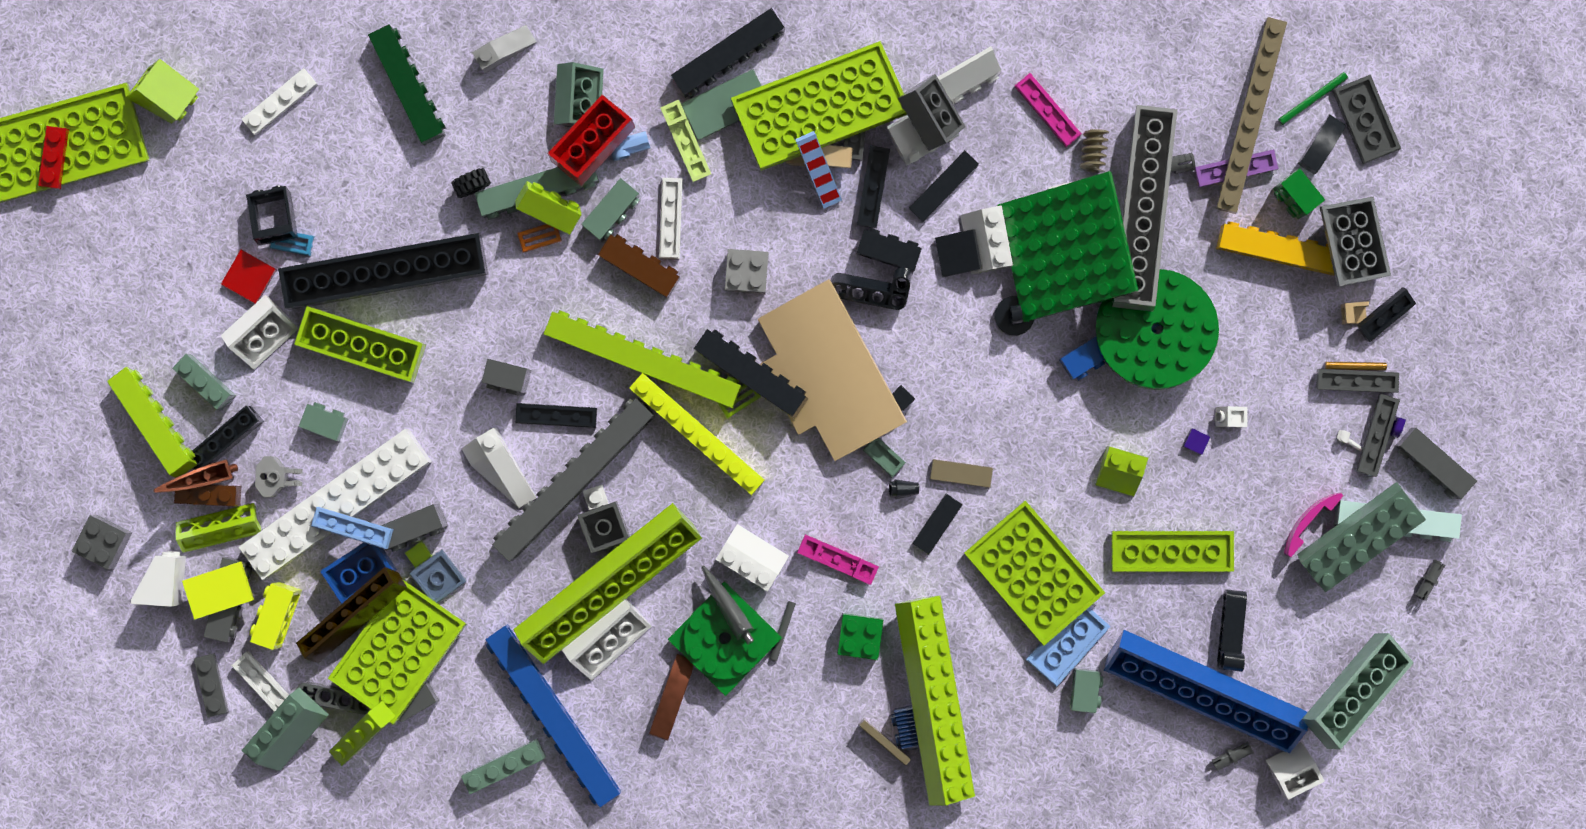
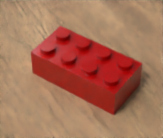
(591, 140)

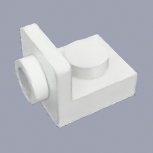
(1231, 416)

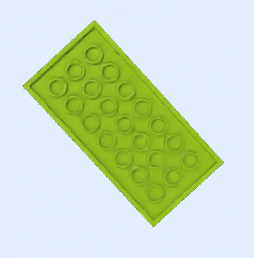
(829, 98)
(100, 140)

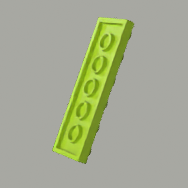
(1172, 551)

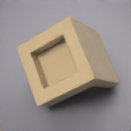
(1353, 312)

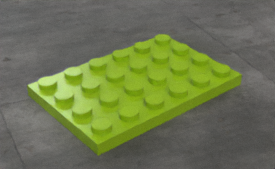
(1034, 573)
(397, 651)

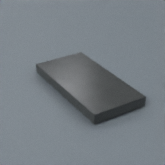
(1366, 119)

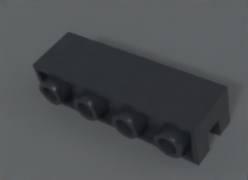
(226, 437)

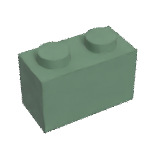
(324, 422)
(1085, 690)

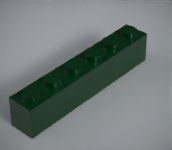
(406, 84)

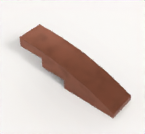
(672, 698)

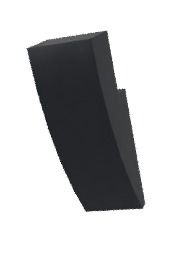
(1322, 144)

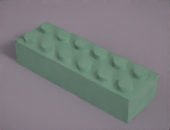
(1361, 537)
(1357, 691)

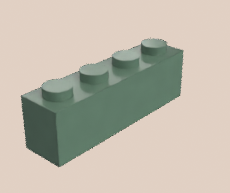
(503, 766)

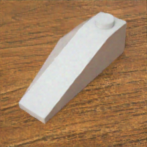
(495, 463)

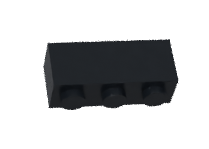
(889, 249)

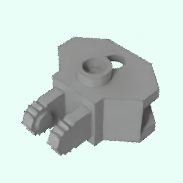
(276, 476)

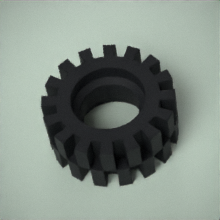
(470, 182)

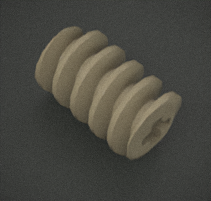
(1093, 150)

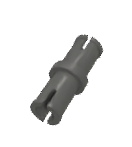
(1430, 580)
(1232, 756)

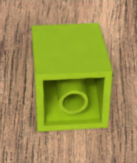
(164, 92)

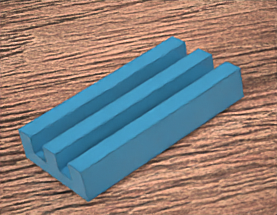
(309, 245)

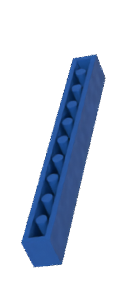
(553, 715)

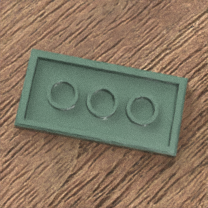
(714, 108)

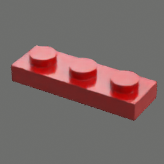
(53, 157)

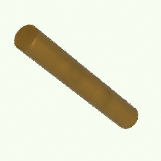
(1356, 365)

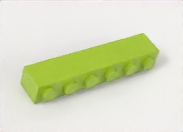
(152, 422)

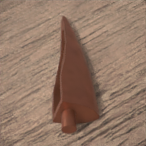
(200, 477)

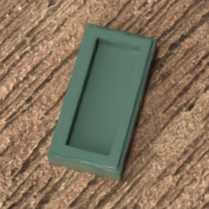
(884, 456)

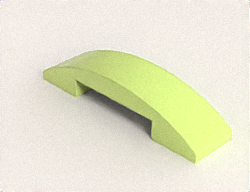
(685, 140)

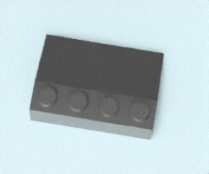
(1355, 241)

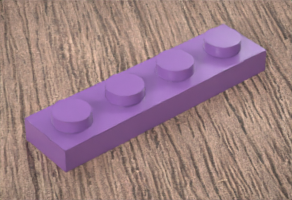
(1215, 172)

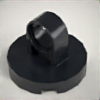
(1009, 317)

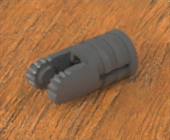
(1185, 167)

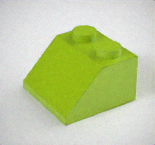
(1121, 471)

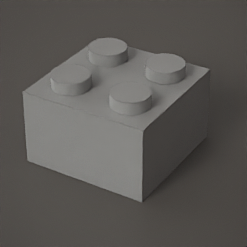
(746, 271)

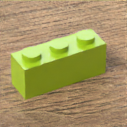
(548, 207)

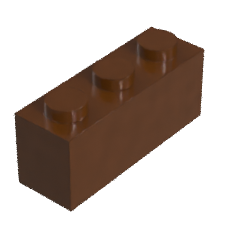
(210, 495)

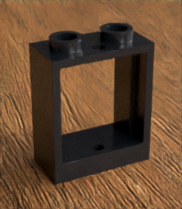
(273, 234)

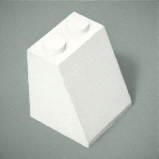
(162, 581)

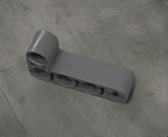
(335, 699)

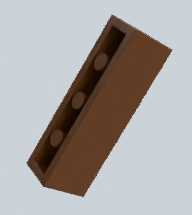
(636, 264)

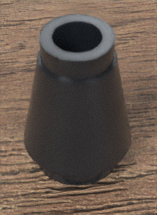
(902, 489)

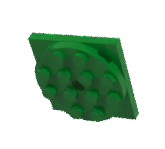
(723, 663)

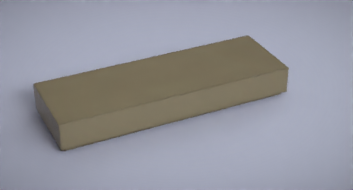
(961, 473)
(884, 741)

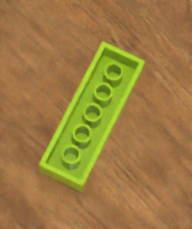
(360, 344)

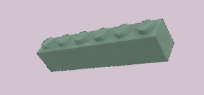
(503, 197)

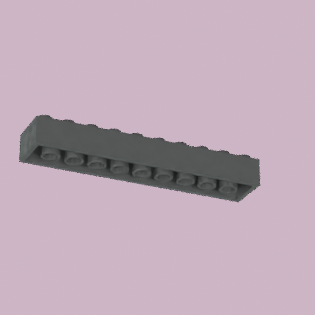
(573, 480)

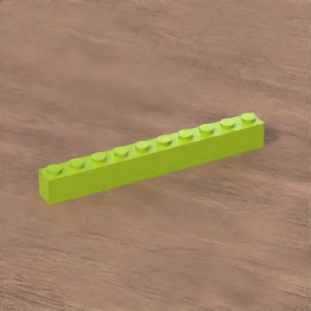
(643, 360)

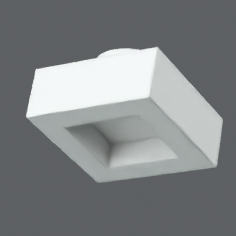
(595, 497)

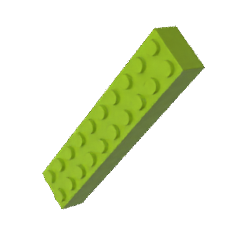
(607, 583)
(934, 700)

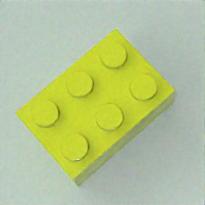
(275, 615)

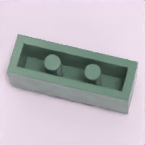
(611, 210)
(204, 381)

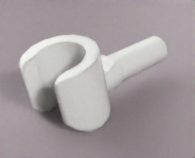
(1343, 436)

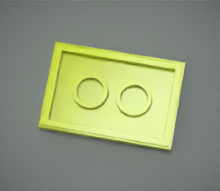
(218, 590)

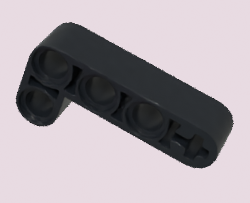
(870, 286)
(1231, 631)

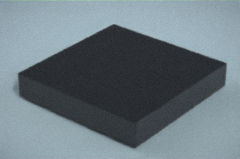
(958, 253)

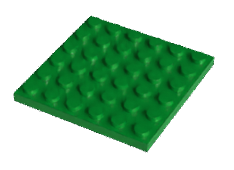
(1068, 247)

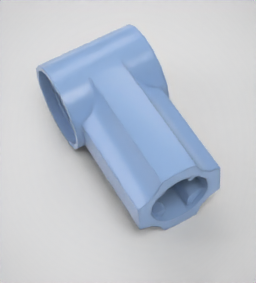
(631, 145)

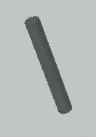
(783, 629)

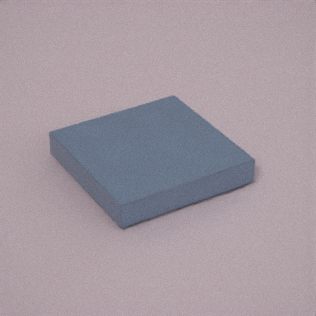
(438, 576)

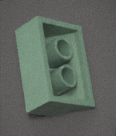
(576, 91)

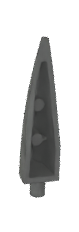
(729, 608)

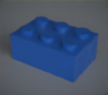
(356, 569)

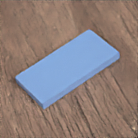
(1068, 647)

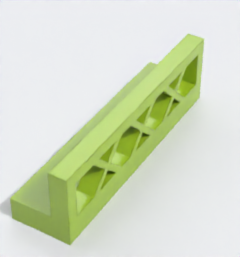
(217, 532)

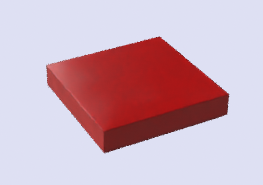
(248, 276)

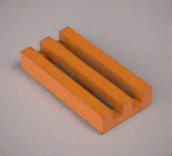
(523, 241)

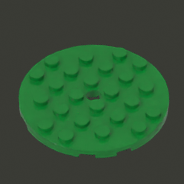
(1163, 358)

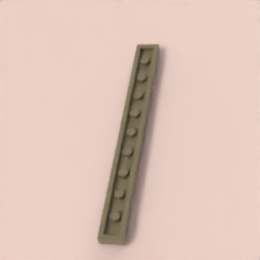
(1251, 115)

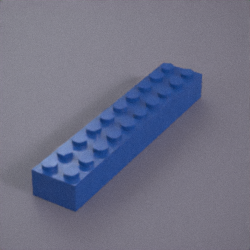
(1206, 691)

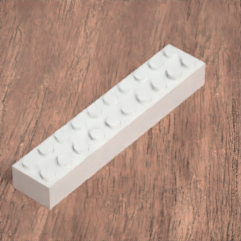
(346, 494)

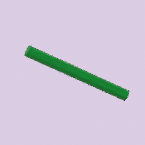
(1313, 98)

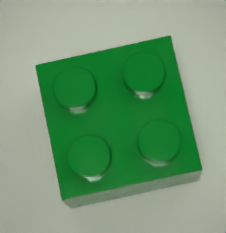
(1298, 194)
(860, 636)

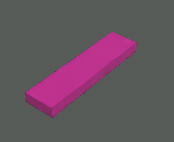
(1048, 110)

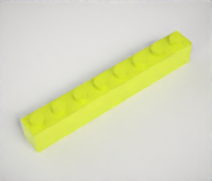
(697, 434)

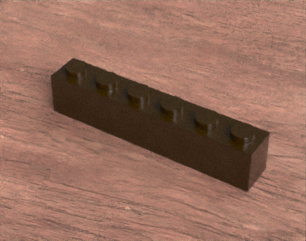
(351, 615)

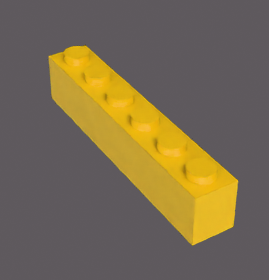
(1275, 248)

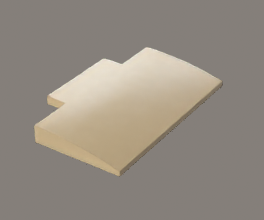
(830, 362)

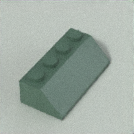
(285, 731)

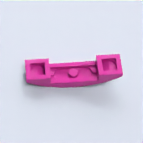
(1294, 542)
(838, 559)

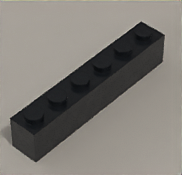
(728, 52)
(751, 373)

